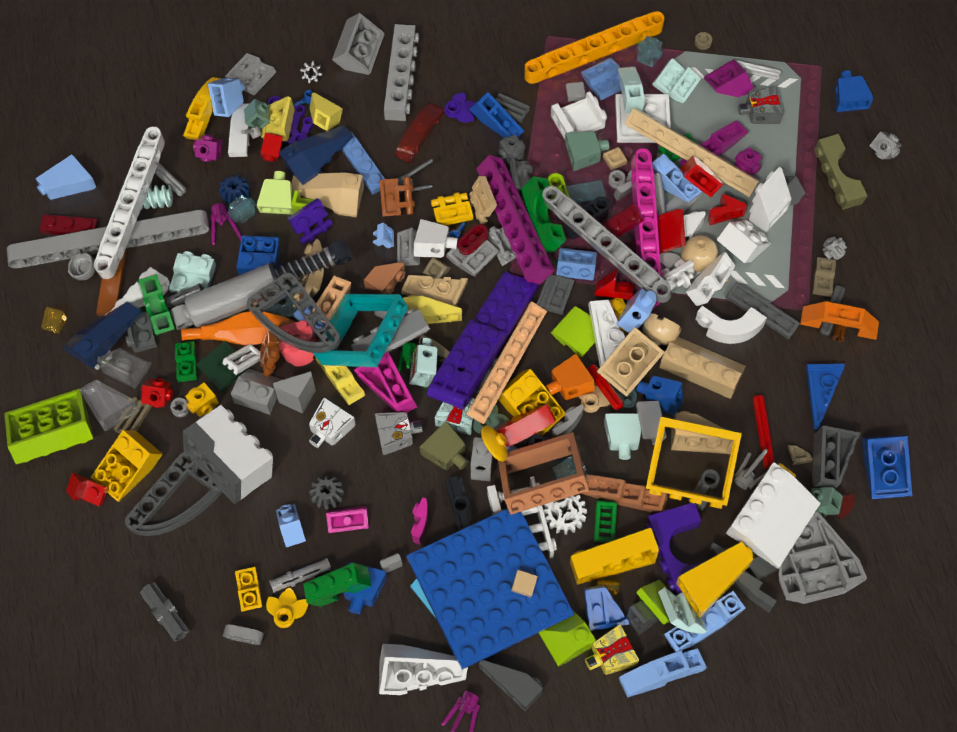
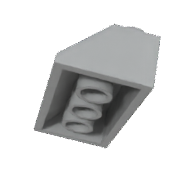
(410, 328)

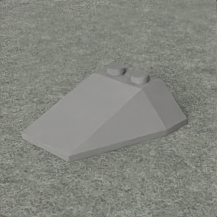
(819, 565)

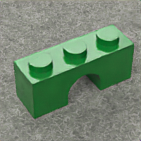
(155, 305)
(346, 579)

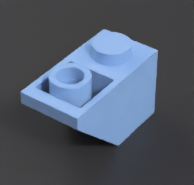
(290, 525)

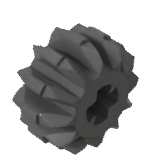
(321, 498)

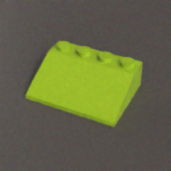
(47, 426)

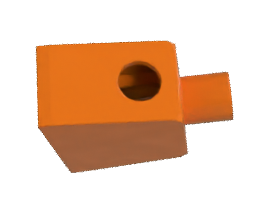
(571, 379)

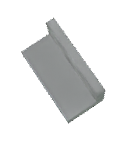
(649, 418)

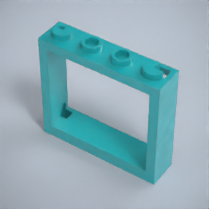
(345, 315)

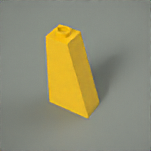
(711, 579)

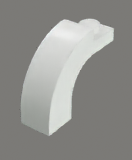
(731, 331)

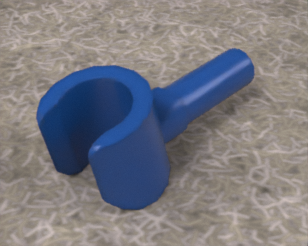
(307, 98)
(456, 233)

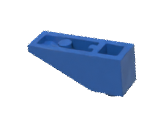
(495, 117)

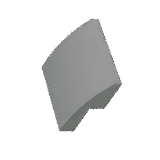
(251, 73)
(476, 261)

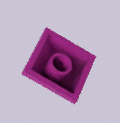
(730, 80)

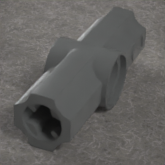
(164, 611)

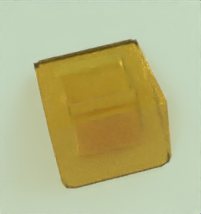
(53, 320)
(611, 585)

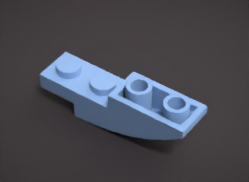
(662, 670)

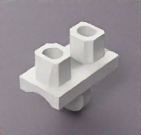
(680, 275)

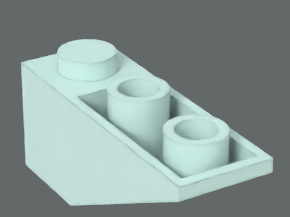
(631, 89)

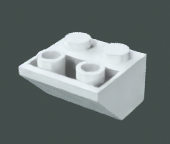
(743, 240)

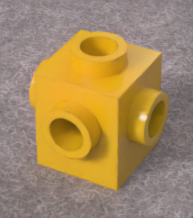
(201, 400)

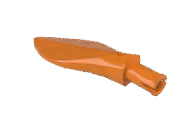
(238, 329)

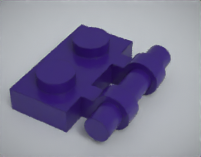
(306, 217)

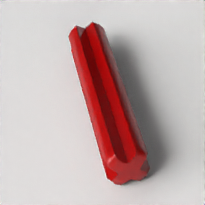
(605, 388)

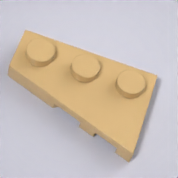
(442, 290)

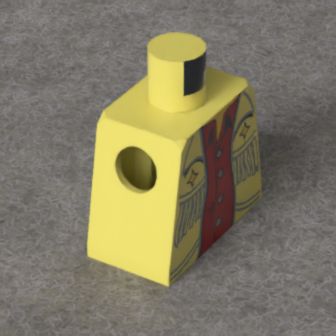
(612, 652)

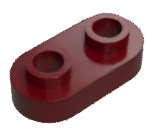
(472, 239)

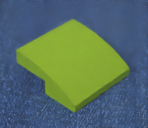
(575, 331)

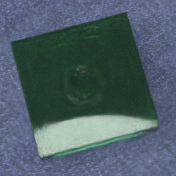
(215, 371)

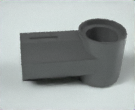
(705, 488)

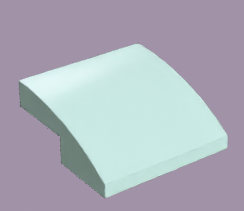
(676, 81)
(681, 613)

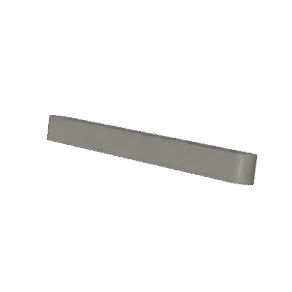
(89, 241)

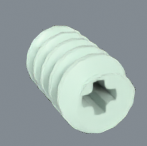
(158, 197)

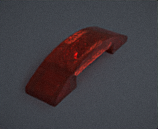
(417, 131)

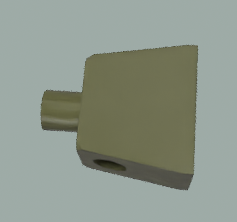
(445, 448)

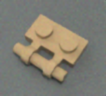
(482, 199)

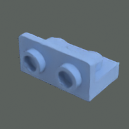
(576, 264)

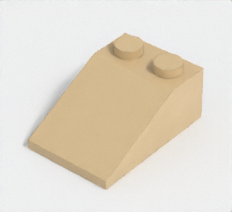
(630, 361)
(695, 442)

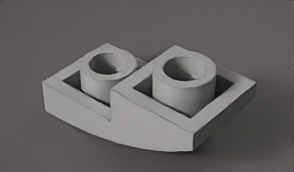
(623, 188)
(571, 420)

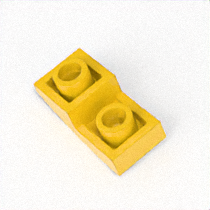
(248, 589)

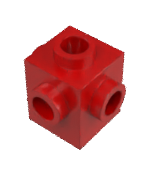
(156, 392)

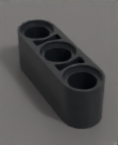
(592, 209)

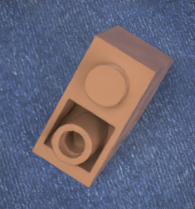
(384, 278)

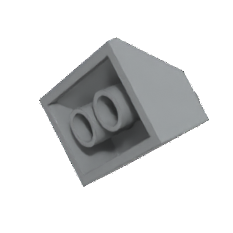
(358, 45)

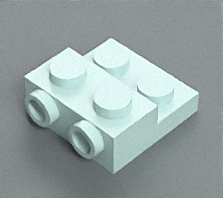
(191, 270)

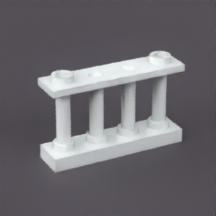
(496, 498)

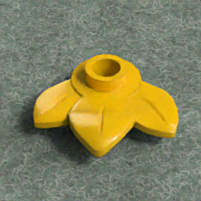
(286, 605)

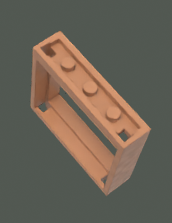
(549, 491)

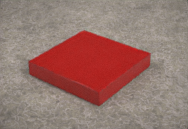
(671, 230)

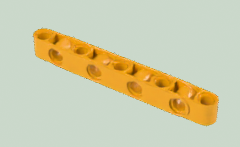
(593, 47)

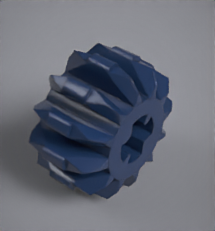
(233, 188)

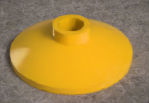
(495, 443)

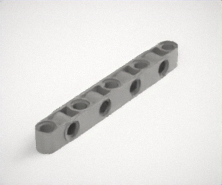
(596, 234)

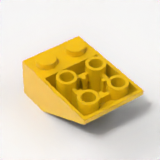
(527, 393)
(126, 463)

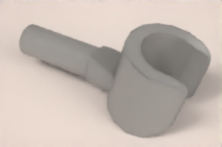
(254, 132)

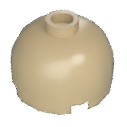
(701, 251)
(660, 330)

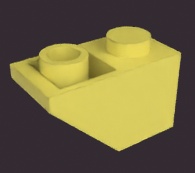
(324, 113)

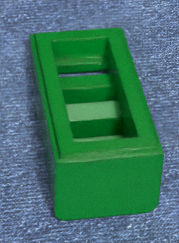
(605, 505)

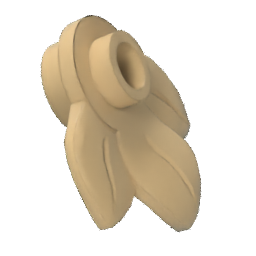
(594, 397)

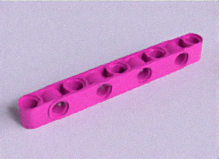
(643, 181)

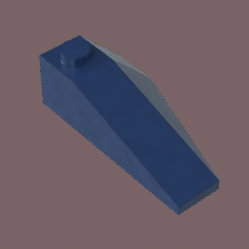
(102, 334)

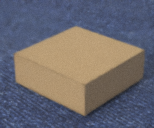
(615, 158)
(524, 583)

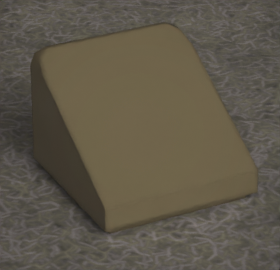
(436, 268)

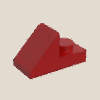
(729, 210)
(610, 288)
(86, 489)

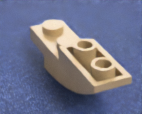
(312, 281)

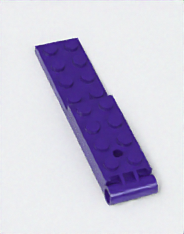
(481, 341)

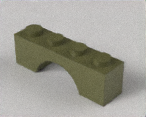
(847, 190)

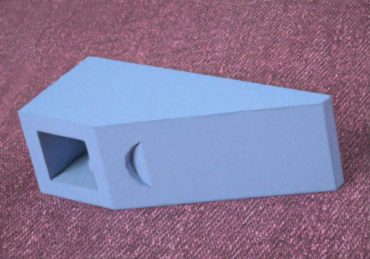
(673, 179)

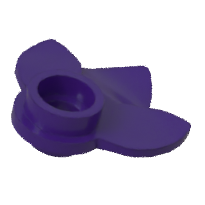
(461, 108)

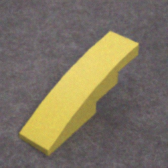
(343, 382)

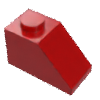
(701, 176)

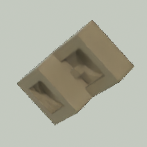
(824, 277)

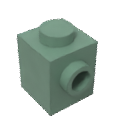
(257, 114)

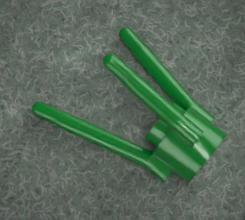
(406, 355)

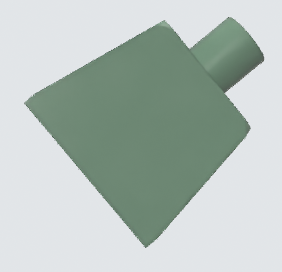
(584, 148)

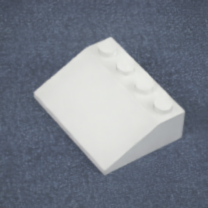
(774, 515)

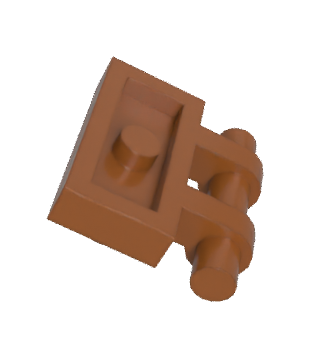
(390, 196)
(269, 353)

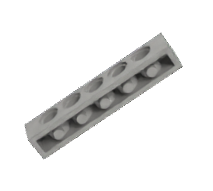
(400, 72)

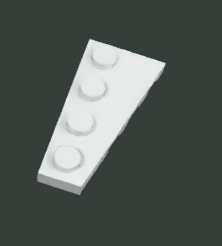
(605, 329)

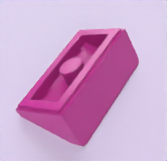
(347, 519)

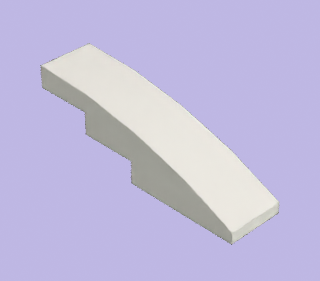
(237, 141)

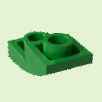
(186, 361)

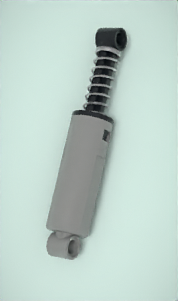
(232, 295)

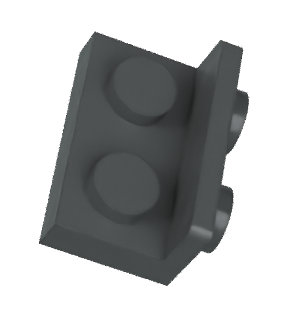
(141, 334)

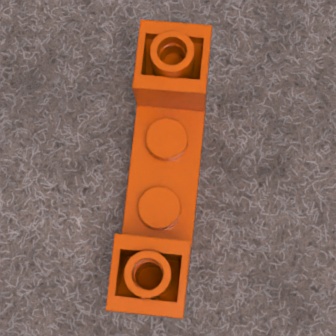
(840, 314)

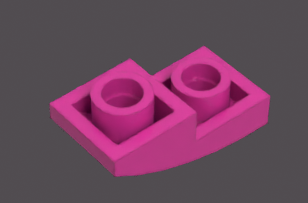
(421, 516)

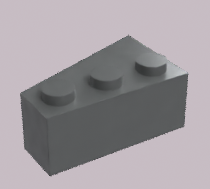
(831, 455)

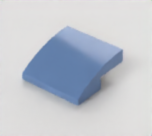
(603, 78)

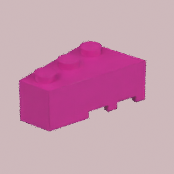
(387, 384)

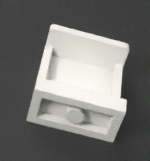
(579, 116)

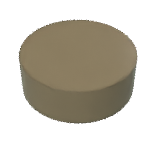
(703, 40)

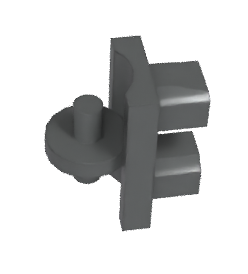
(520, 173)

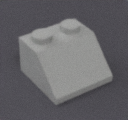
(255, 391)

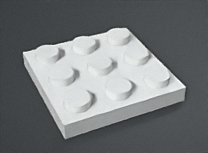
(654, 105)

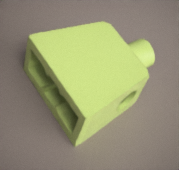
(276, 195)

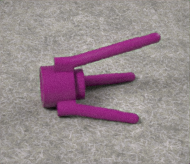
(220, 215)
(466, 704)

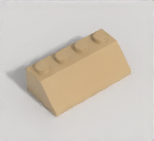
(702, 367)

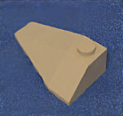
(336, 191)

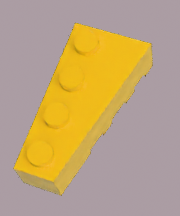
(615, 557)

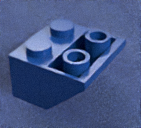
(257, 252)

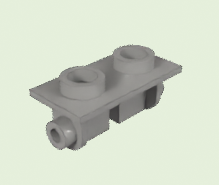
(502, 243)

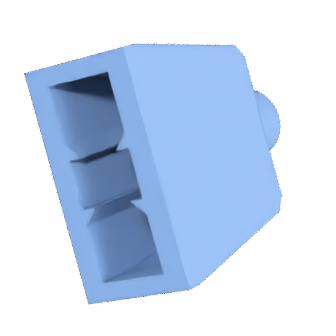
(226, 96)
(641, 302)

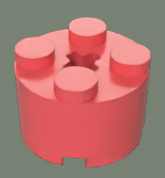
(293, 355)

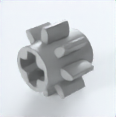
(306, 71)
(834, 248)

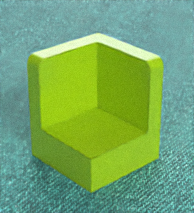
(298, 203)

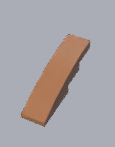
(625, 494)

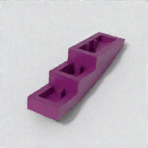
(723, 139)

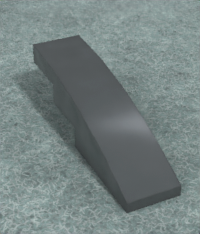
(748, 585)

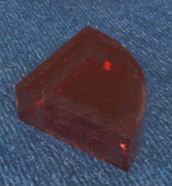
(846, 506)

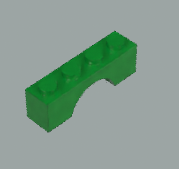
(550, 234)

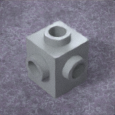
(886, 145)

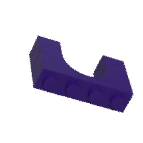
(664, 527)

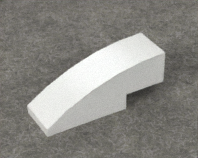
(711, 279)

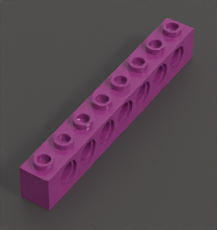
(516, 221)

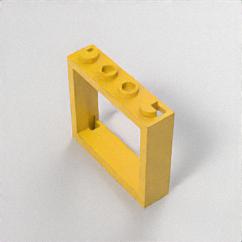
(699, 429)

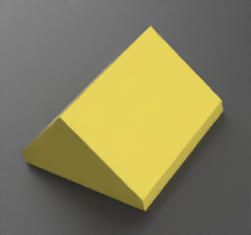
(281, 118)

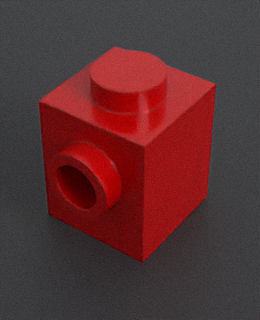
(271, 147)

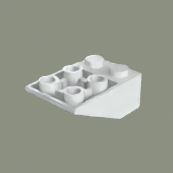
(770, 201)

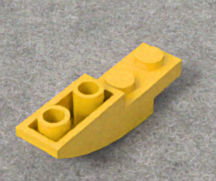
(199, 112)

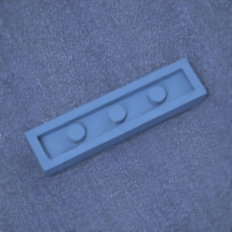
(363, 164)

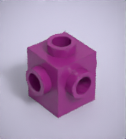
(207, 148)
(749, 161)

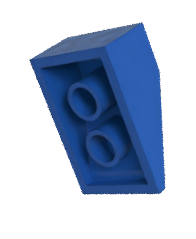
(887, 466)

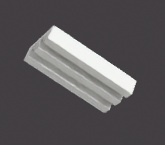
(245, 361)

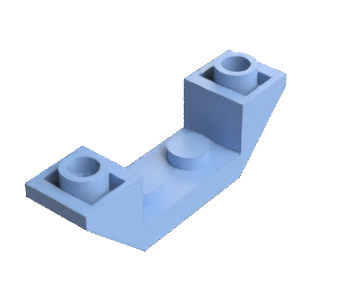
(714, 619)

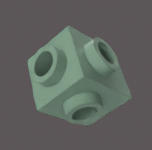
(829, 500)

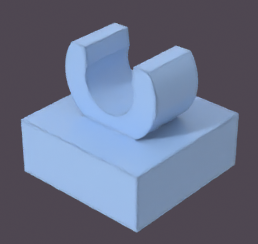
(384, 236)

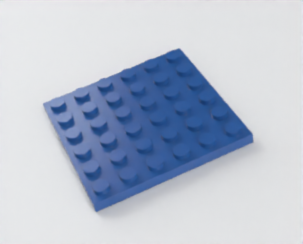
(471, 584)

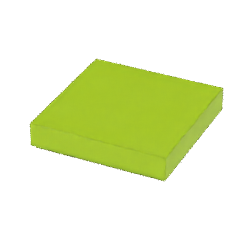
(652, 599)

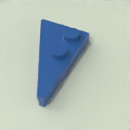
(821, 385)

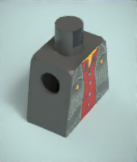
(762, 107)

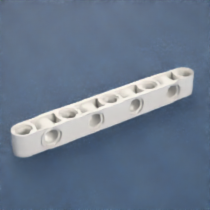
(124, 214)

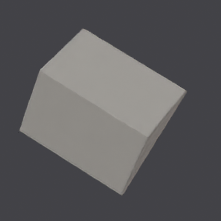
(296, 391)

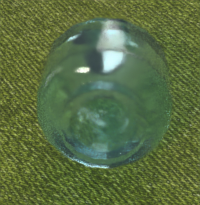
(242, 209)

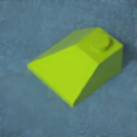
(567, 639)

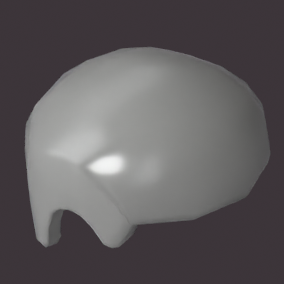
(81, 266)

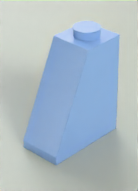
(65, 179)

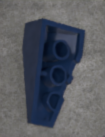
(310, 154)

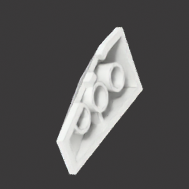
(411, 668)

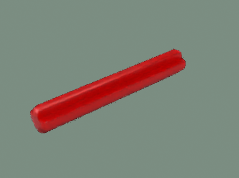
(763, 430)

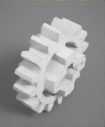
(572, 514)

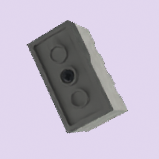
(227, 454)

